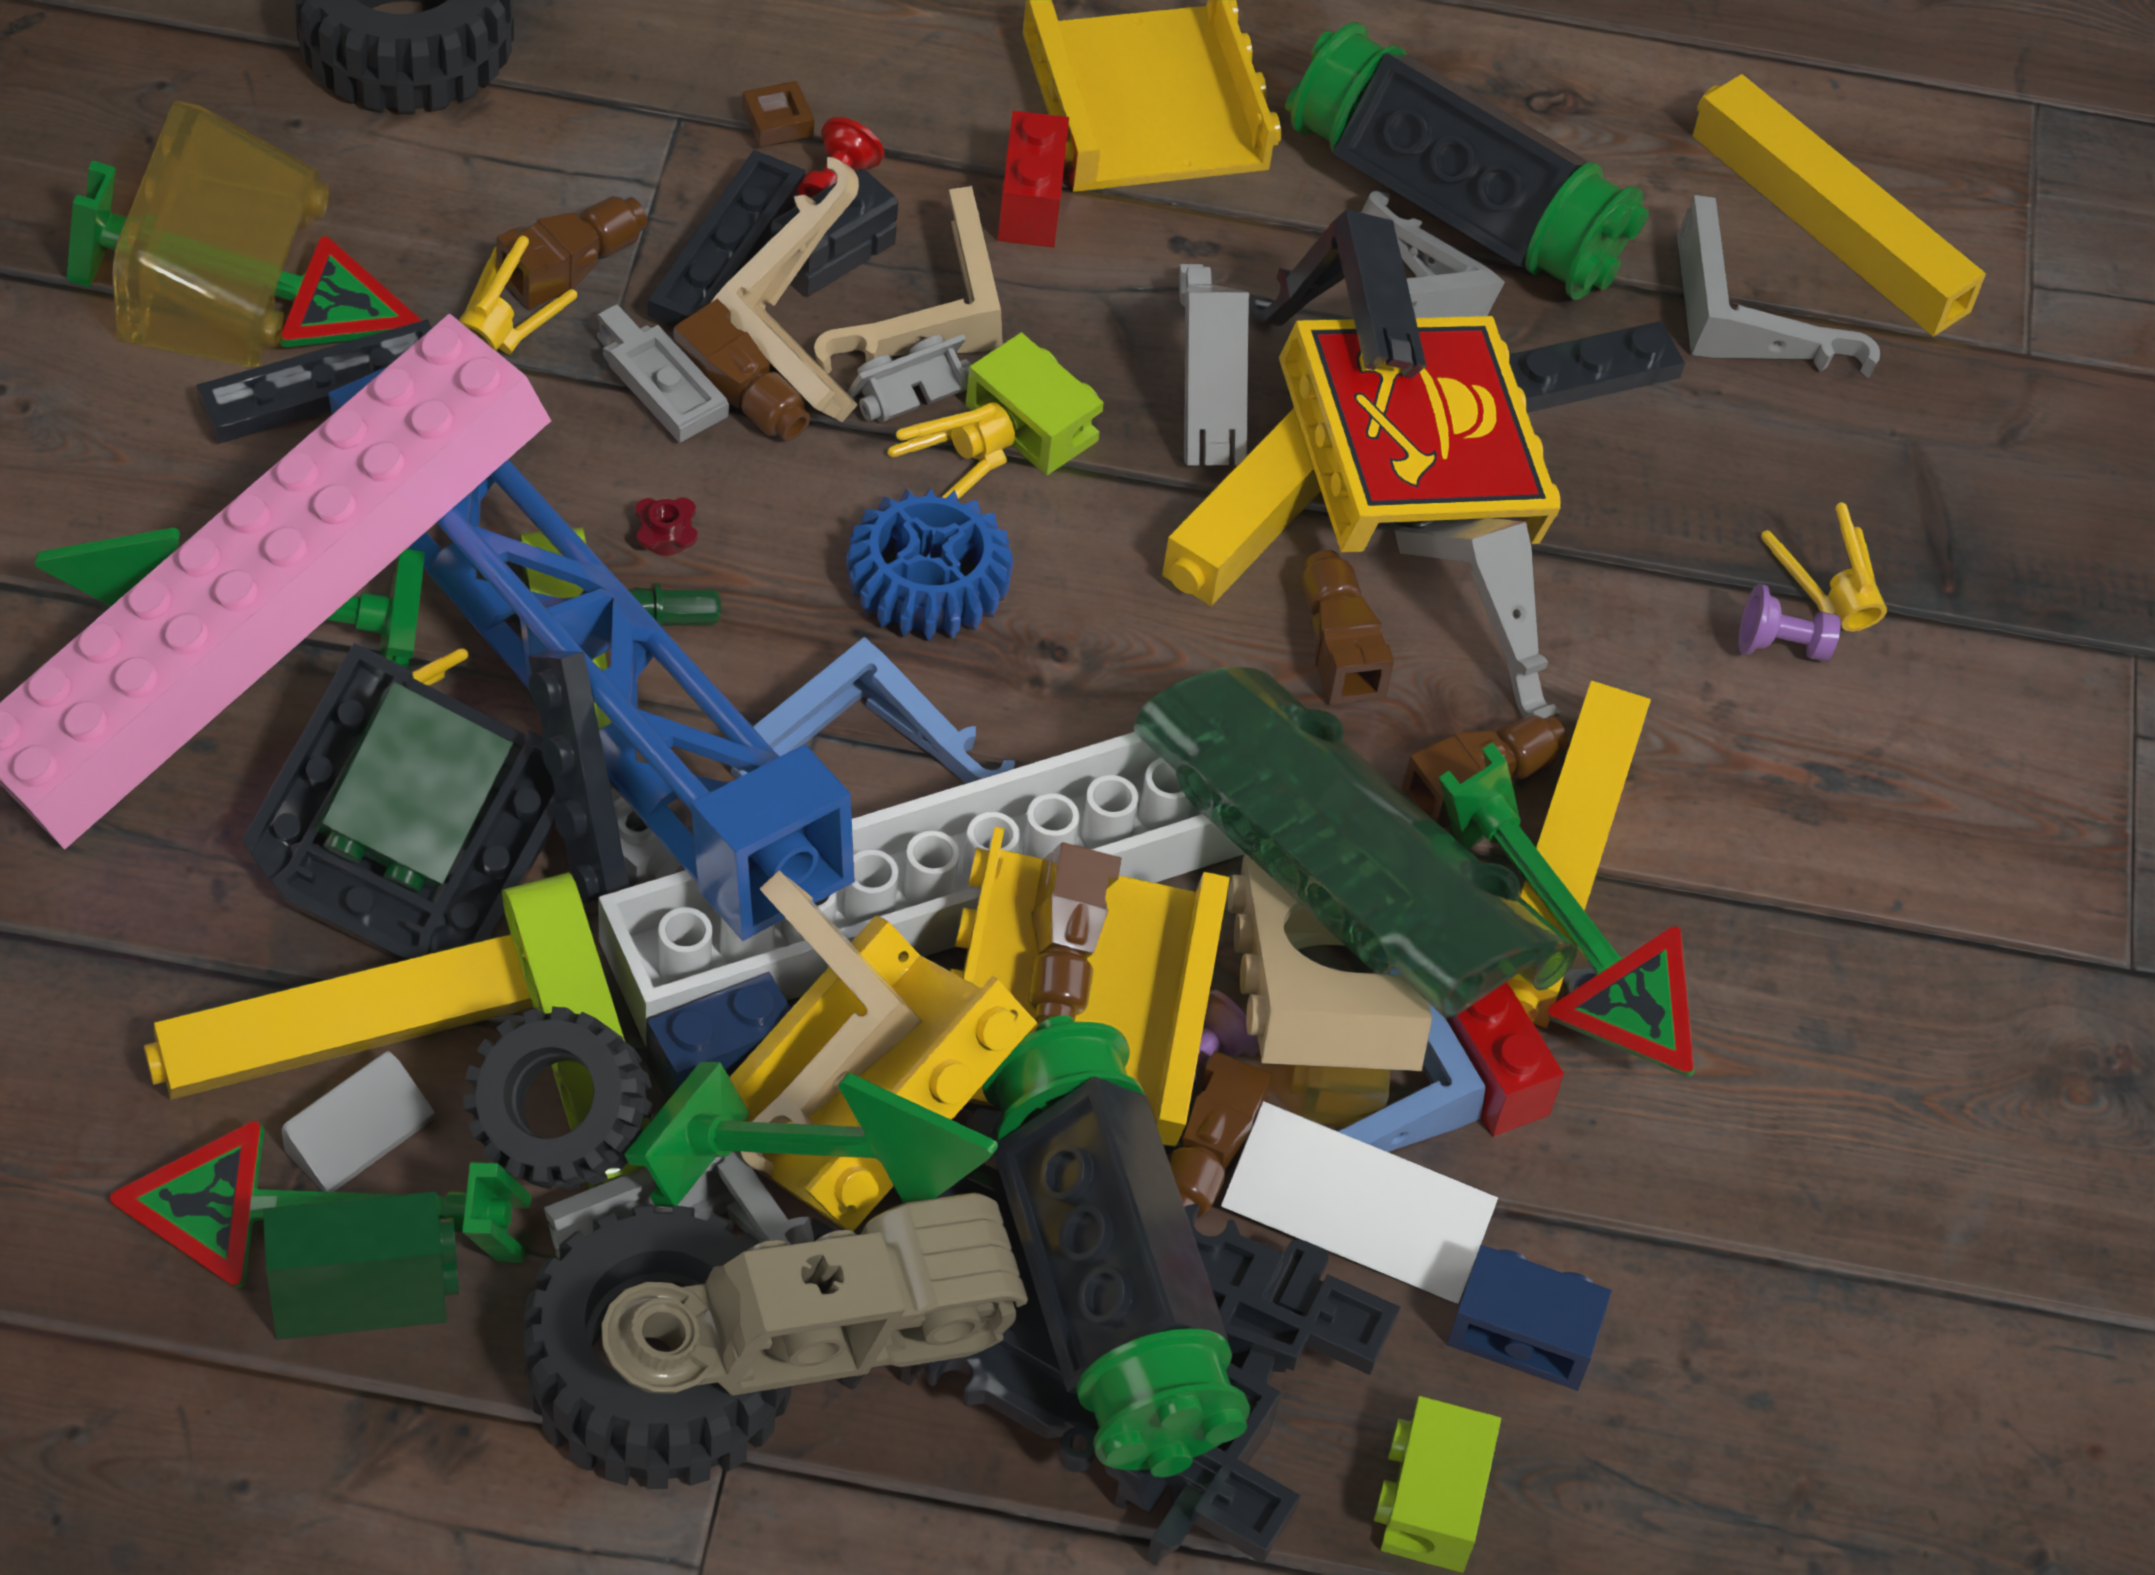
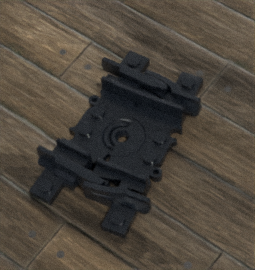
(1270, 1314)

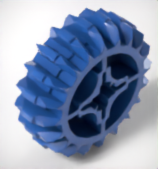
(926, 580)

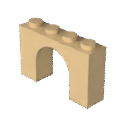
(1310, 1010)

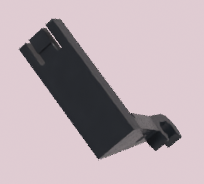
(1369, 259)

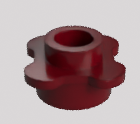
(669, 537)

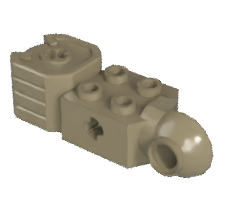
(904, 1292)

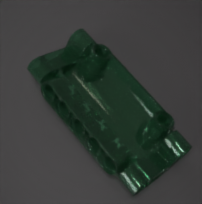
(1348, 840)

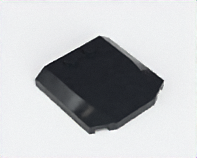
(356, 895)

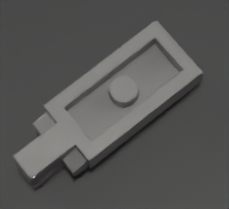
(660, 375)

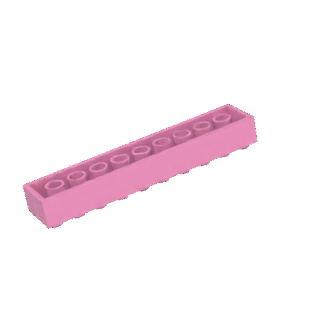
(261, 577)

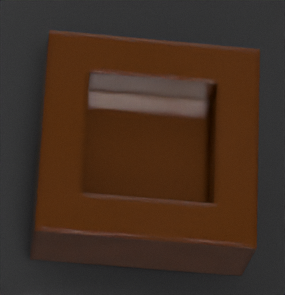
(778, 113)

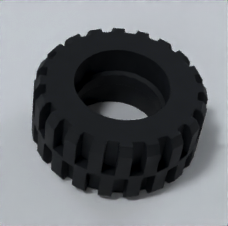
(405, 57)
(590, 1402)

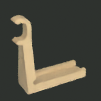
(768, 277)
(978, 320)
(858, 1041)

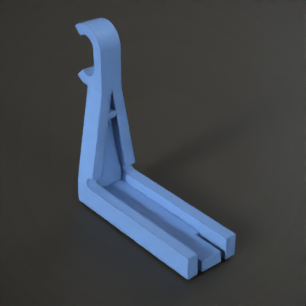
(890, 695)
(1445, 1105)

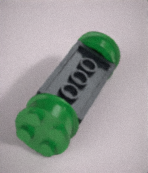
(1466, 160)
(1112, 1249)

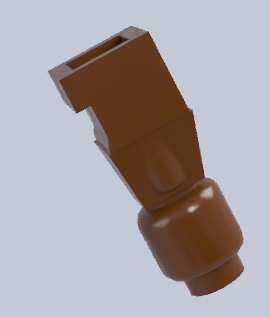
(568, 247)
(741, 371)
(1346, 631)
(1526, 744)
(1068, 926)
(1218, 1128)

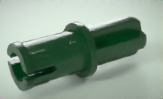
(680, 606)

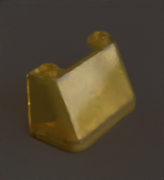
(211, 239)

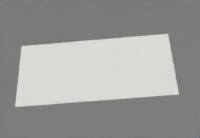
(1360, 1202)

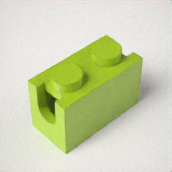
(1042, 399)
(1439, 1484)

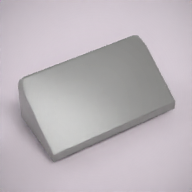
(356, 1123)

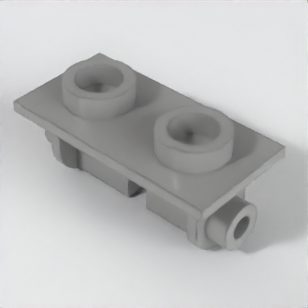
(889, 383)

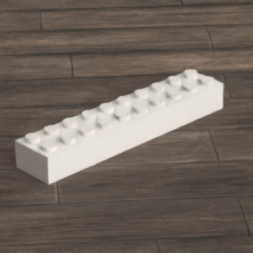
(915, 872)

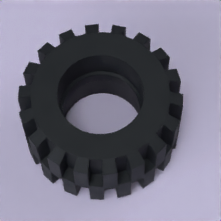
(512, 1066)

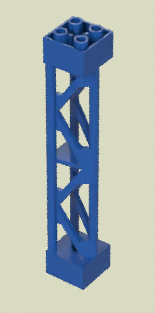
(774, 818)

